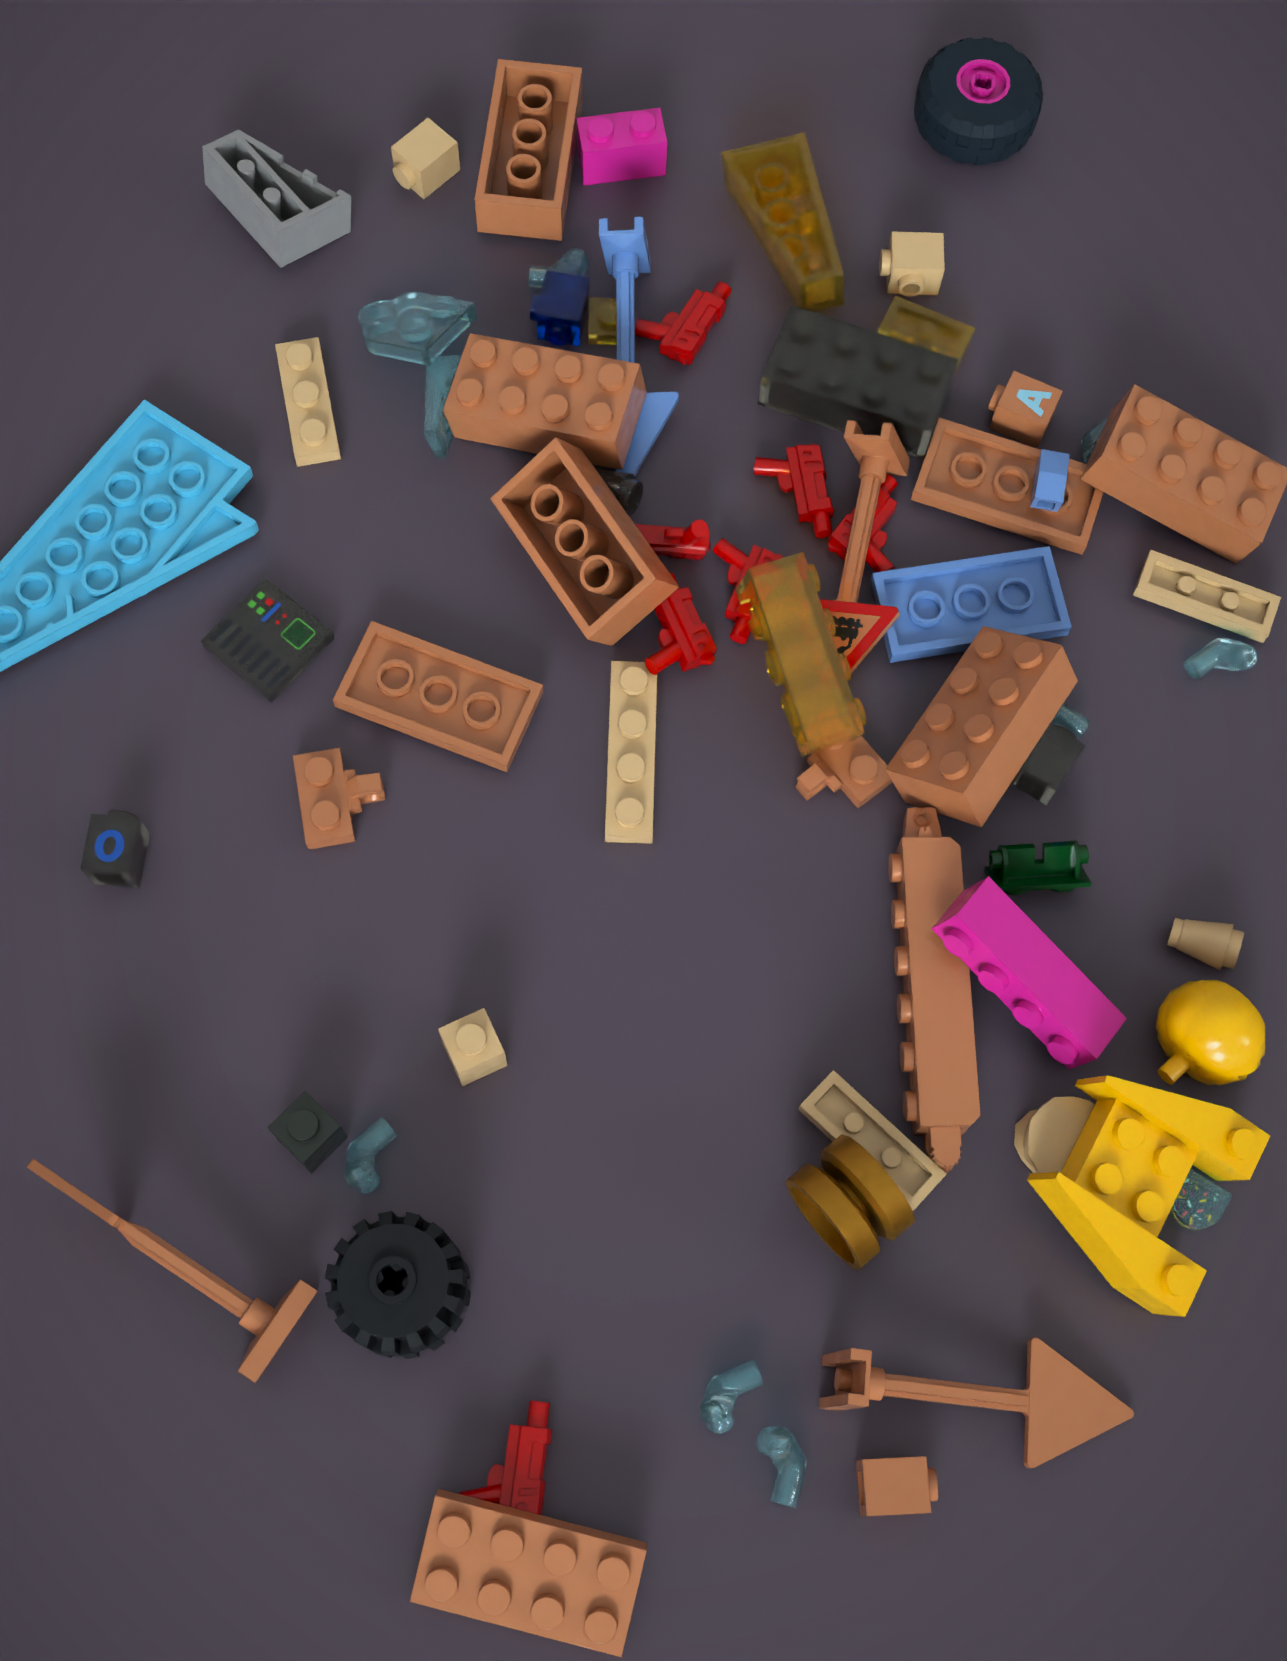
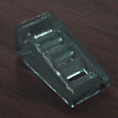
(438, 384)

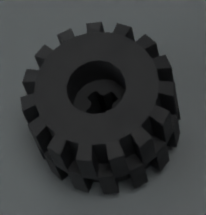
(431, 1293)

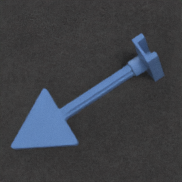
(625, 258)

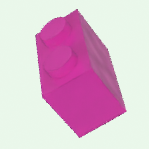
(621, 146)

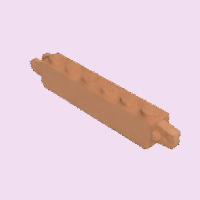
(936, 991)

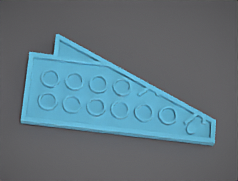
(120, 529)

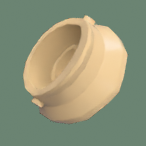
(1050, 1132)

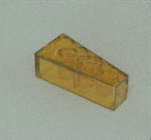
(786, 212)
(802, 653)

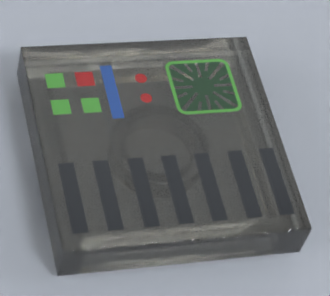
(268, 639)

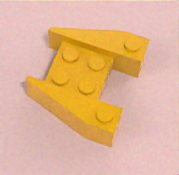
(1129, 1175)

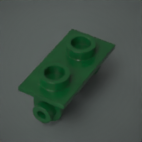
(1059, 869)

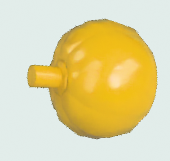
(1209, 1033)

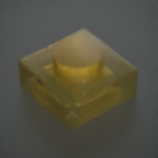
(602, 321)

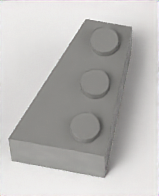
(272, 200)

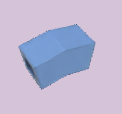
(1049, 480)

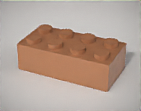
(529, 150)
(532, 393)
(1186, 474)
(584, 542)
(982, 725)

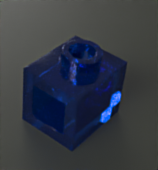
(561, 308)

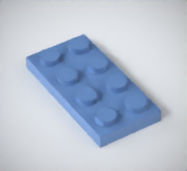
(952, 600)

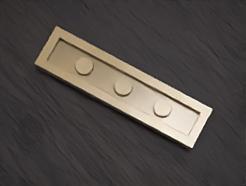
(631, 754)

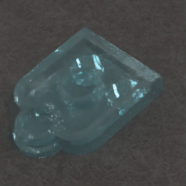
(414, 325)

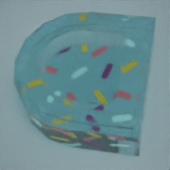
(1199, 1202)

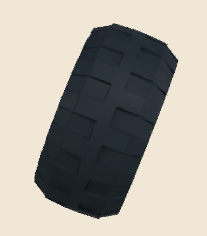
(978, 101)

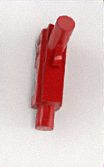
(686, 333)
(806, 476)
(885, 508)
(678, 542)
(739, 565)
(682, 636)
(521, 1478)

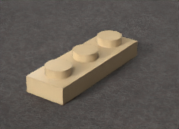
(307, 401)
(1207, 596)
(841, 1110)

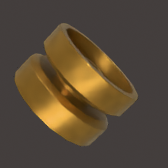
(850, 1201)

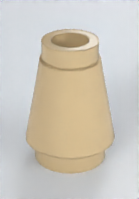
(1207, 941)

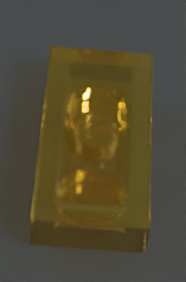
(926, 328)

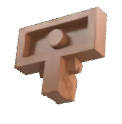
(847, 767)
(332, 796)

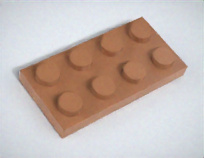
(993, 484)
(438, 696)
(529, 1572)

